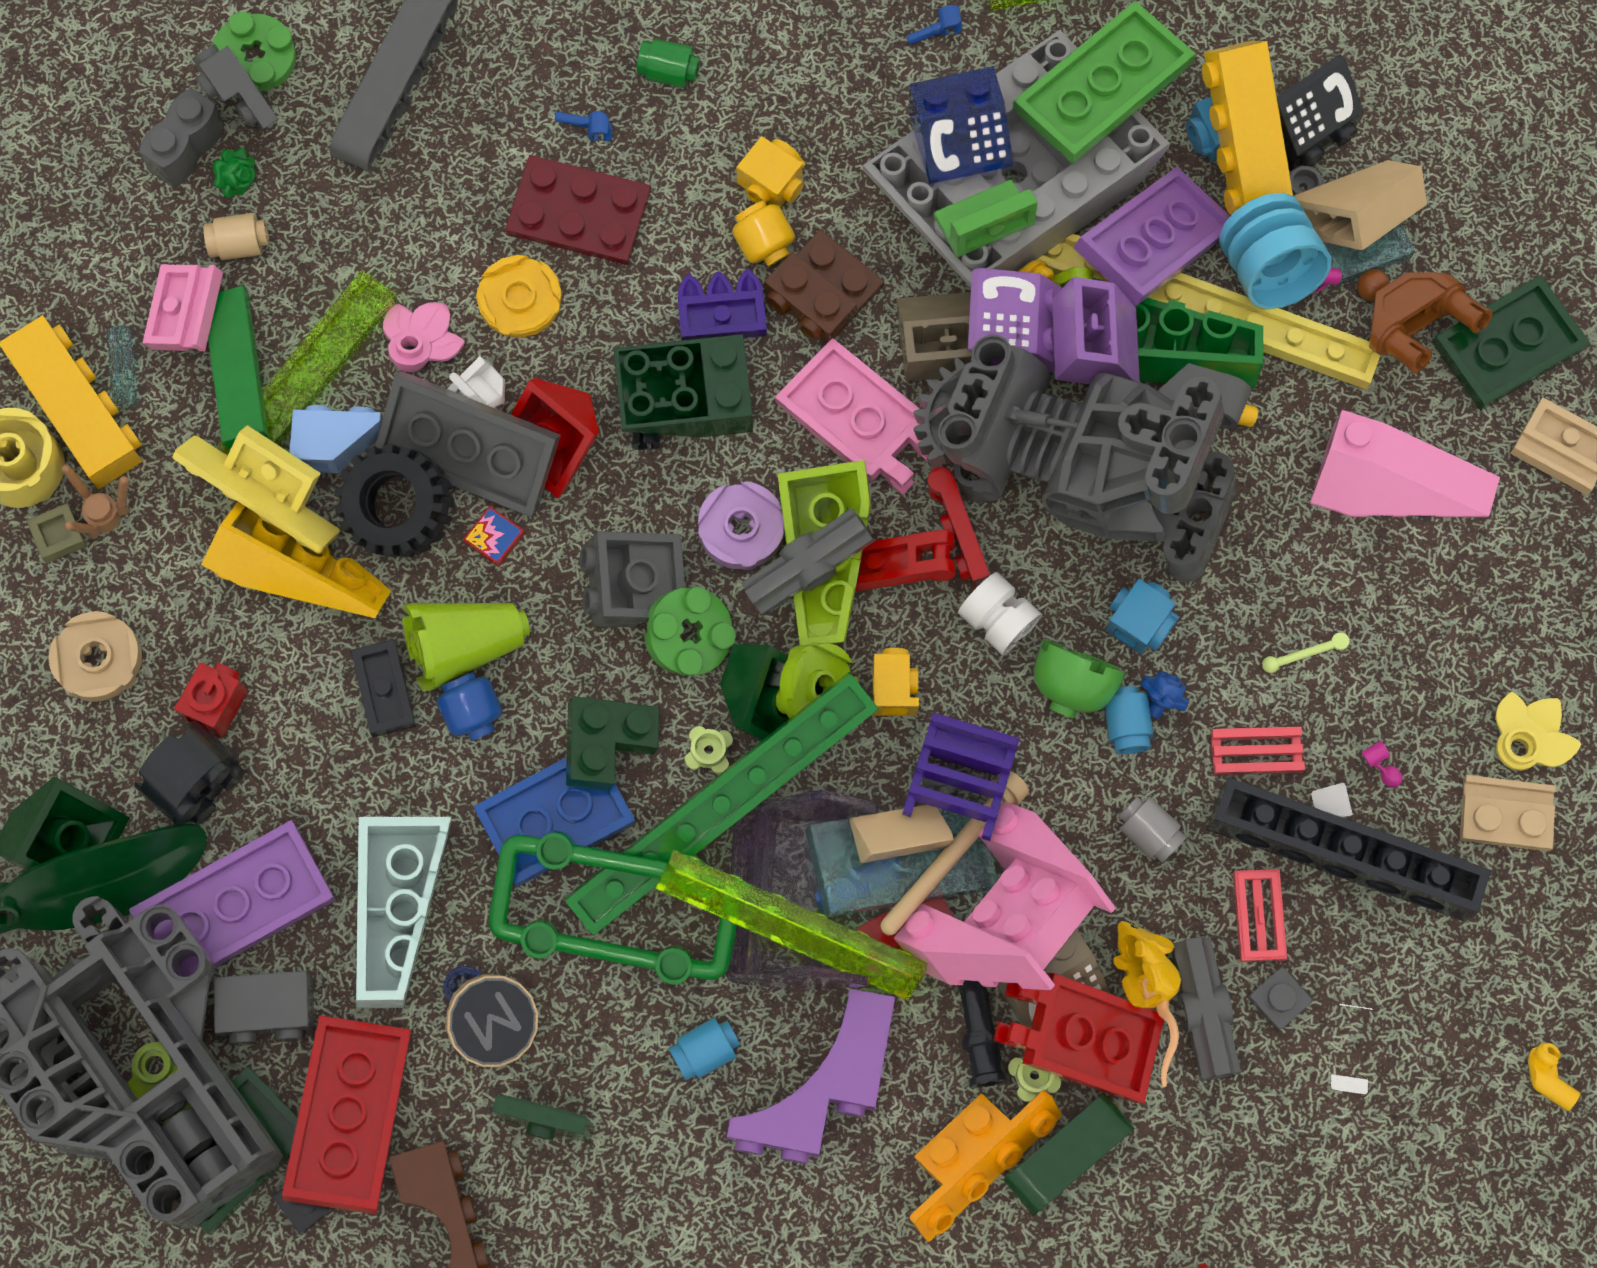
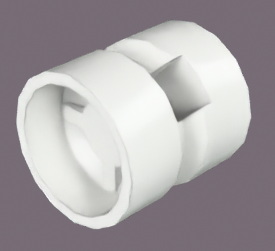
(999, 613)

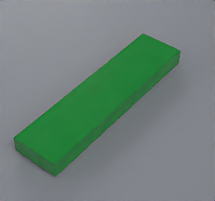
(236, 366)

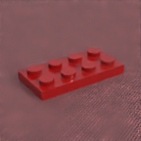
(347, 1115)

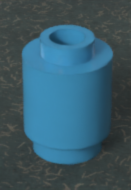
(1129, 721)
(704, 1048)

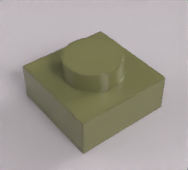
(51, 535)

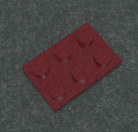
(578, 210)

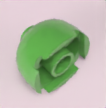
(1075, 679)

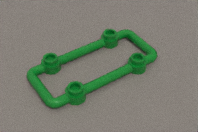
(541, 936)

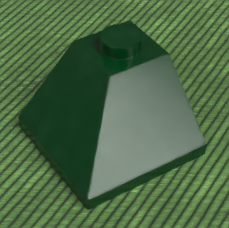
(752, 687)
(56, 823)

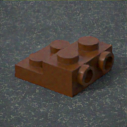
(821, 287)

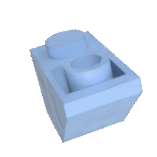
(332, 438)

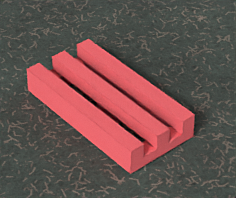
(1294, 749)
(1262, 953)

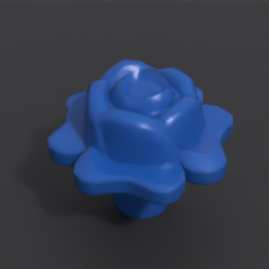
(1164, 693)

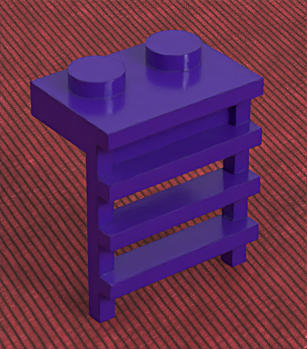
(971, 748)

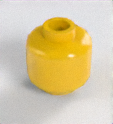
(763, 233)

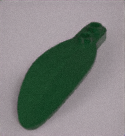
(116, 871)

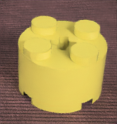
(28, 459)

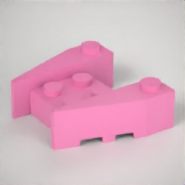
(1019, 919)

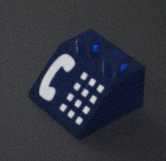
(960, 124)

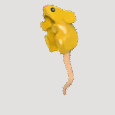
(1149, 978)

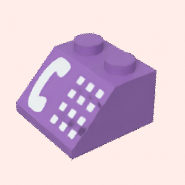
(1016, 308)

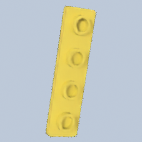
(264, 481)

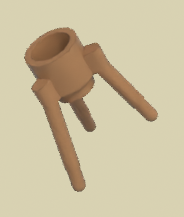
(98, 509)

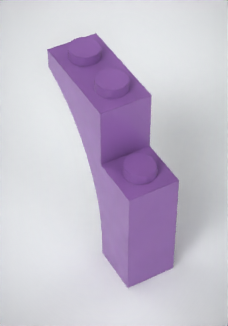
(845, 1078)

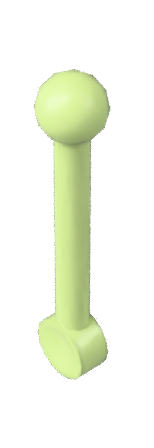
(1339, 642)

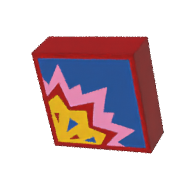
(494, 536)

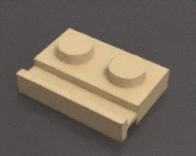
(1560, 446)
(1507, 813)

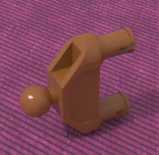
(1411, 305)

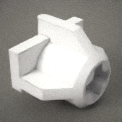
(481, 384)

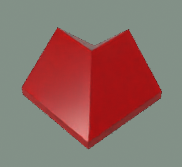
(567, 414)

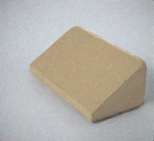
(896, 835)

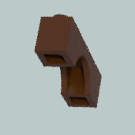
(429, 1180)

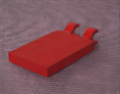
(1087, 1037)

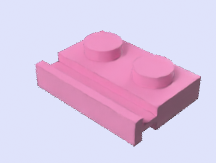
(182, 307)

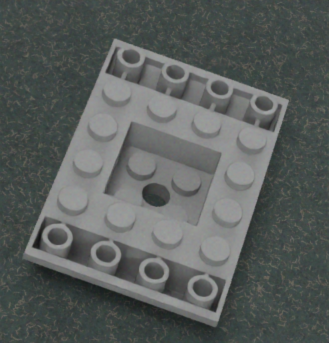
(1065, 192)

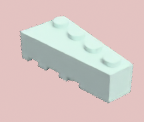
(394, 892)

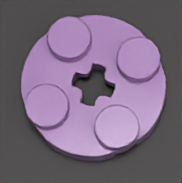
(736, 502)

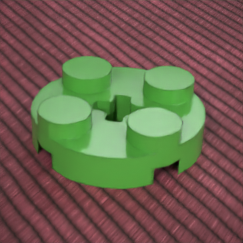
(275, 43)
(713, 632)

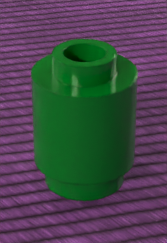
(668, 62)

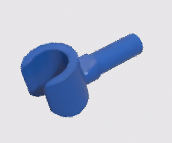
(948, 16)
(596, 122)

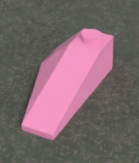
(1390, 473)

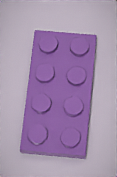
(1154, 236)
(245, 896)

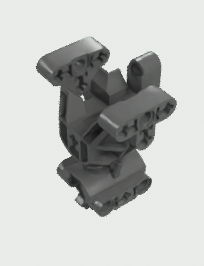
(1098, 456)

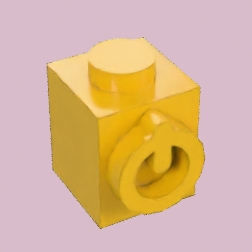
(771, 172)

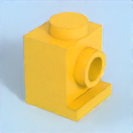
(894, 683)

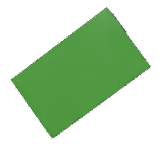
(986, 217)

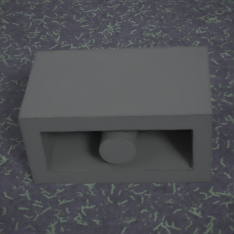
(264, 1006)

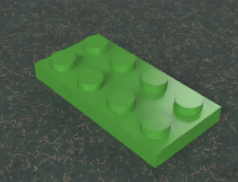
(1103, 81)

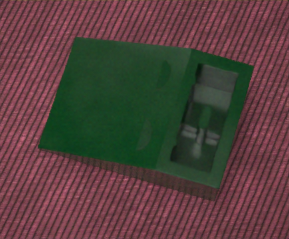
(685, 387)

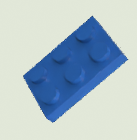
(547, 805)

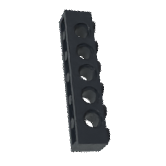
(1349, 850)

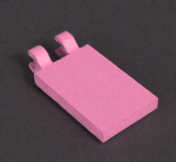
(854, 413)

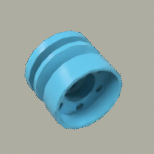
(1275, 251)

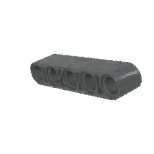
(389, 80)

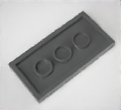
(471, 442)

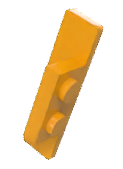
(975, 1153)

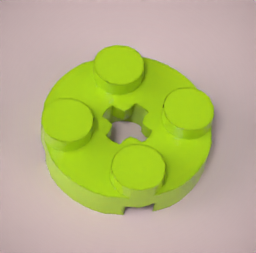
(802, 671)

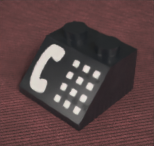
(1319, 113)

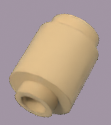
(236, 236)

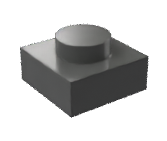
(1280, 999)

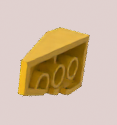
(273, 562)

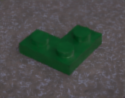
(598, 730)

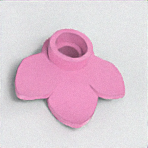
(423, 329)

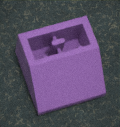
(1094, 332)

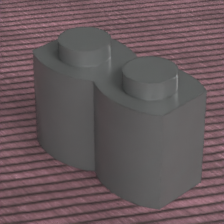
(188, 131)

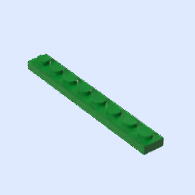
(727, 798)

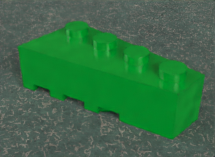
(1175, 336)

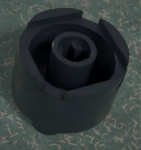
(189, 774)

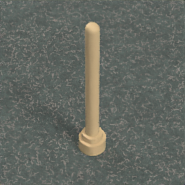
(1014, 793)

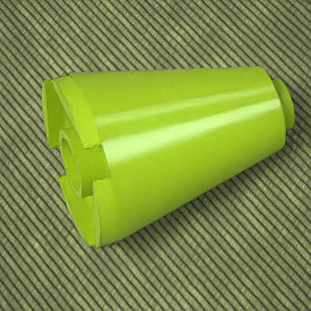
(460, 637)

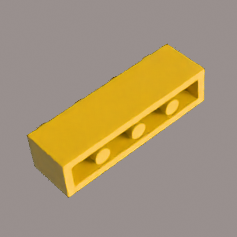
(1246, 122)
(71, 402)

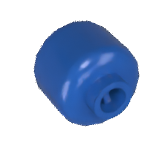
(469, 706)

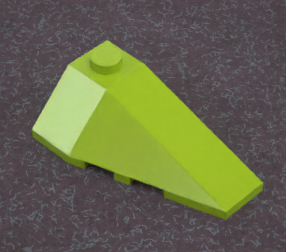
(808, 504)

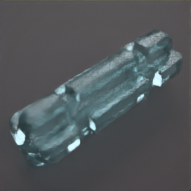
(122, 366)

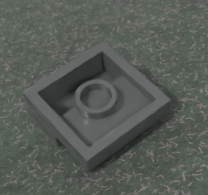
(225, 77)
(629, 575)

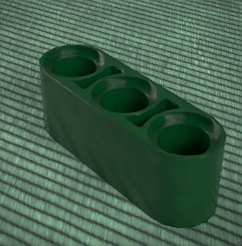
(1068, 1154)

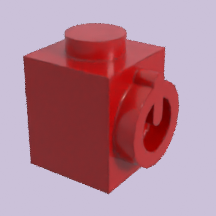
(212, 698)

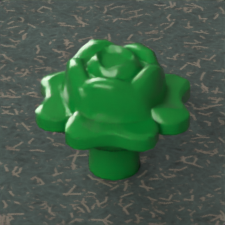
(234, 172)

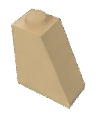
(1365, 203)

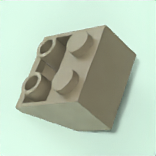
(933, 333)

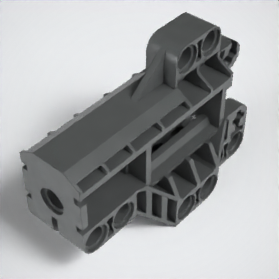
(53, 1043)

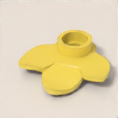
(1537, 729)

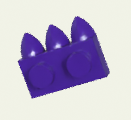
(721, 309)

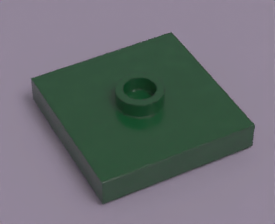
(542, 1120)

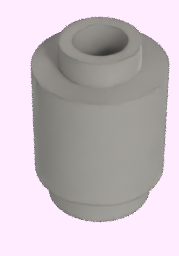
(1151, 828)

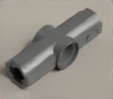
(807, 562)
(1206, 1009)

